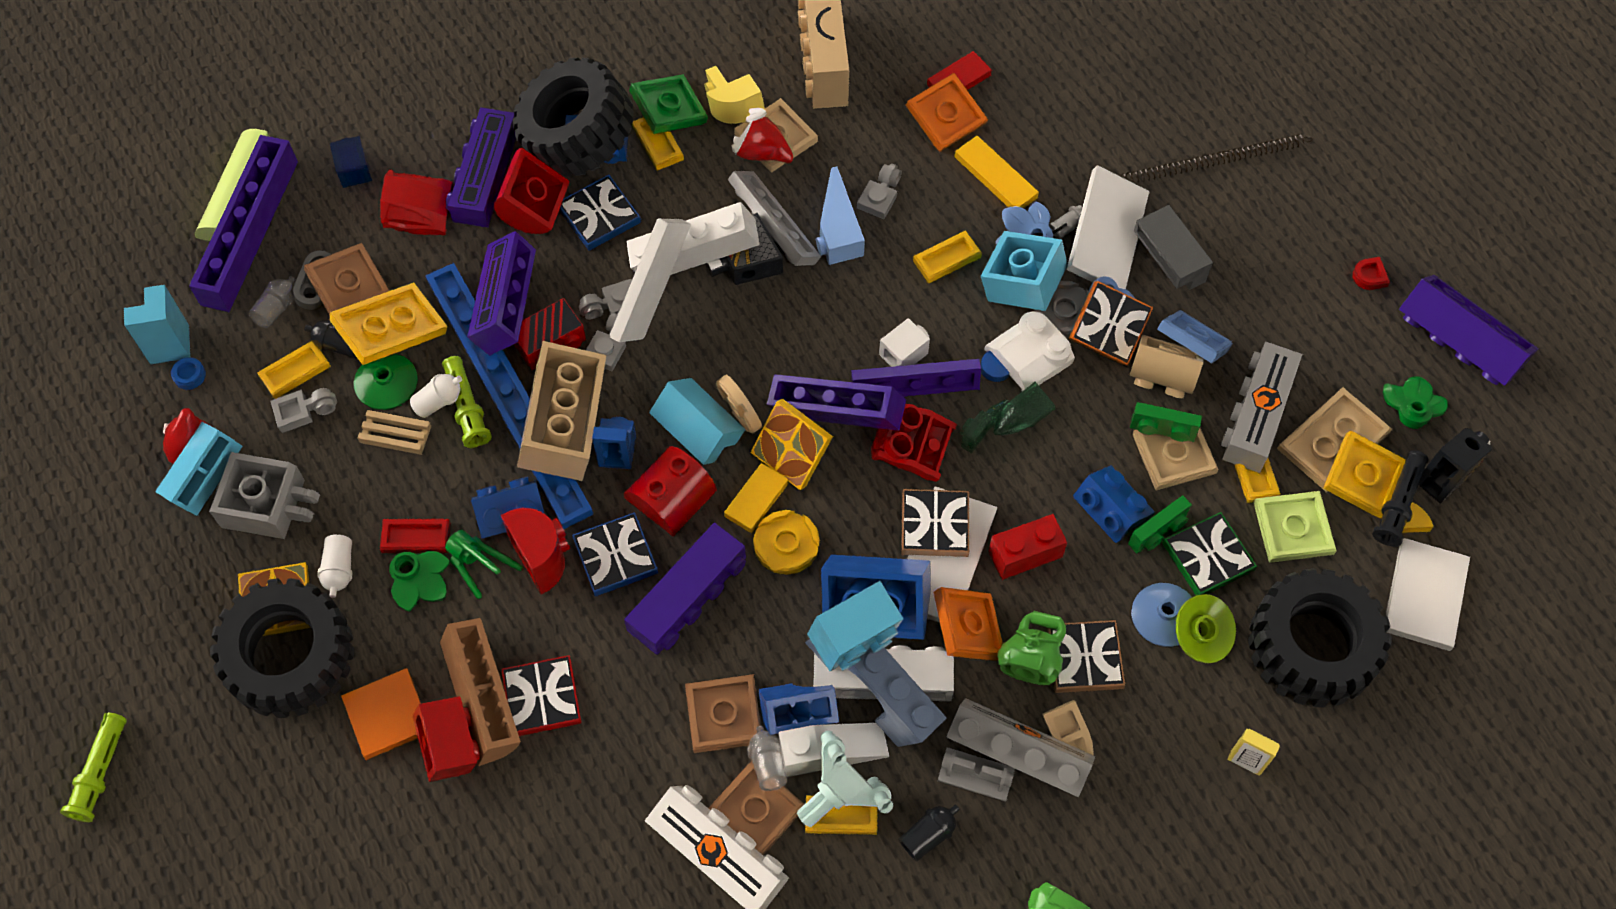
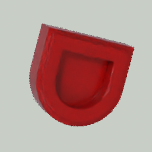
(1370, 274)

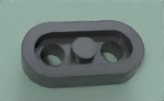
(304, 286)

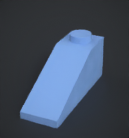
(839, 228)

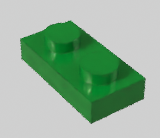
(1164, 421)
(1151, 532)

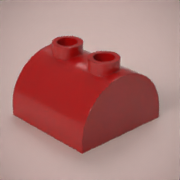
(530, 194)
(671, 490)
(538, 544)

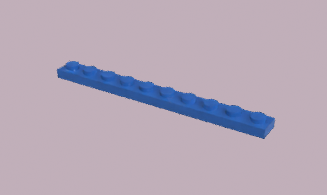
(505, 390)

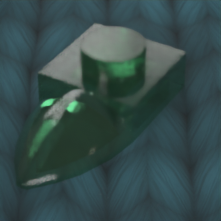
(1024, 411)
(976, 429)

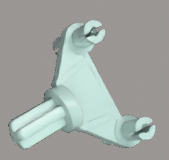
(842, 785)

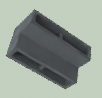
(1174, 248)

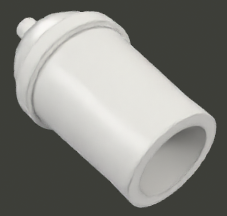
(439, 392)
(335, 563)

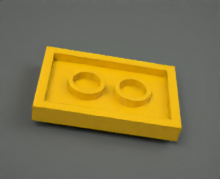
(388, 323)

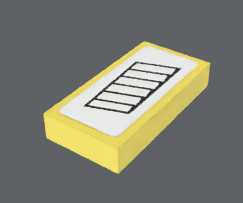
(1254, 751)

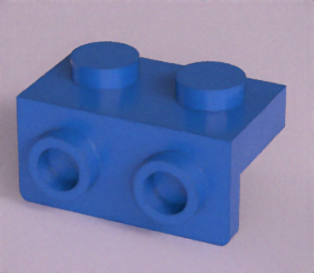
(493, 503)
(1112, 503)

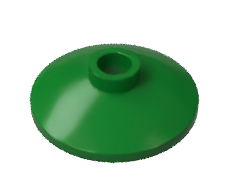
(386, 392)

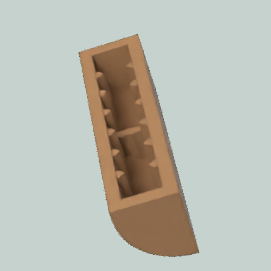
(480, 689)

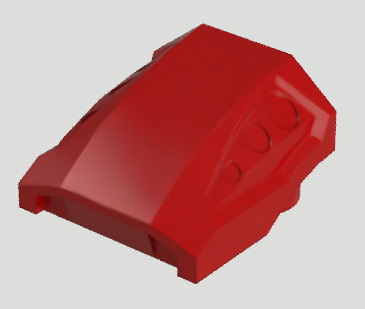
(414, 203)
(918, 443)

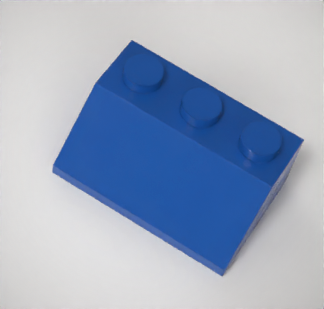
(903, 579)

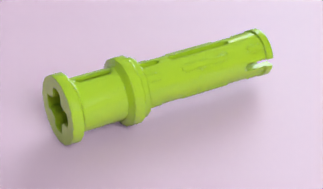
(468, 413)
(90, 782)

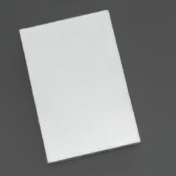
(1427, 594)

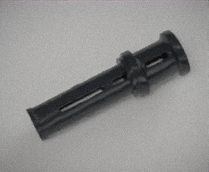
(1397, 510)

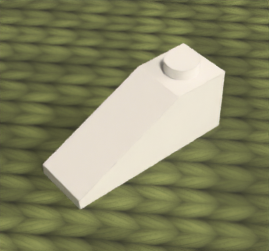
(803, 745)

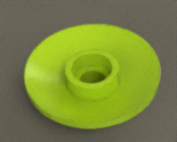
(1216, 625)

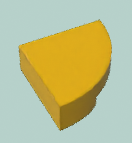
(1419, 522)

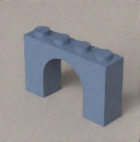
(908, 711)

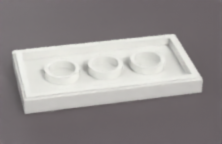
(1106, 228)
(650, 279)
(959, 571)

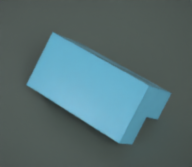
(158, 326)
(696, 420)
(198, 469)

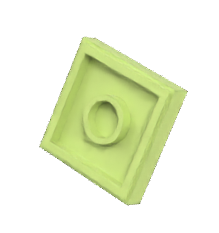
(1294, 526)

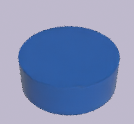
(992, 368)
(188, 373)

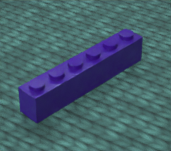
(244, 223)

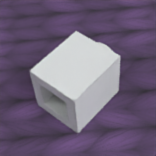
(904, 344)

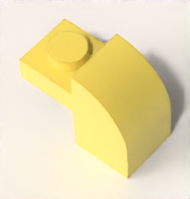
(731, 100)

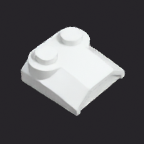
(1032, 350)

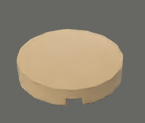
(739, 404)

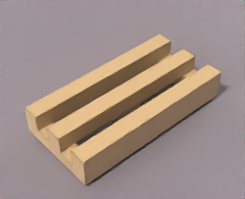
(369, 425)

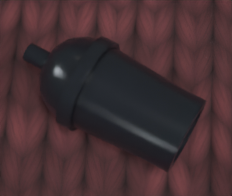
(327, 338)
(929, 831)

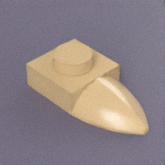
(1069, 726)

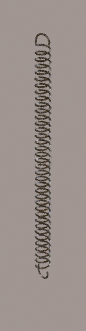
(1206, 160)

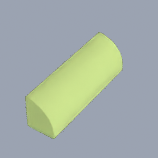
(228, 183)

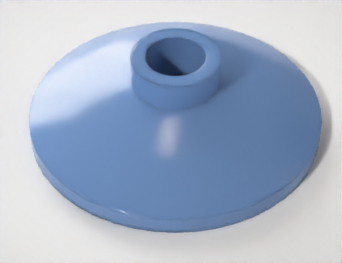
(1149, 617)

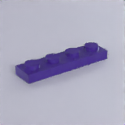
(924, 378)

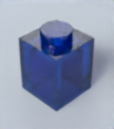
(351, 161)

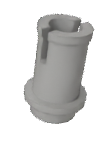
(1068, 222)

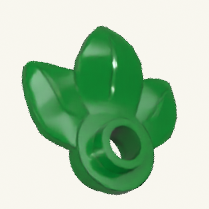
(1415, 401)
(421, 582)

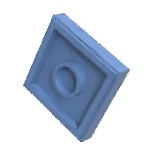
(1195, 336)

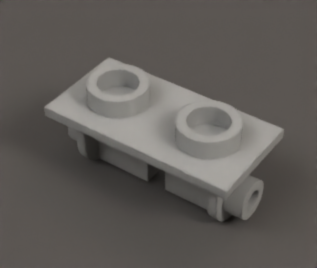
(976, 774)

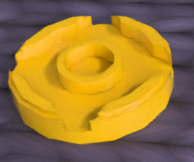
(786, 551)

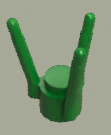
(468, 550)

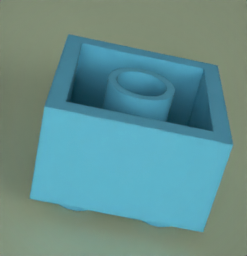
(1024, 270)
(855, 626)

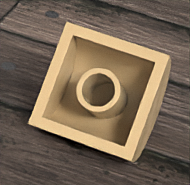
(1166, 365)

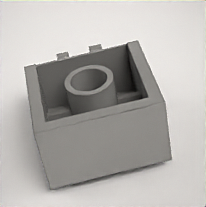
(261, 496)

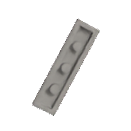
(776, 220)

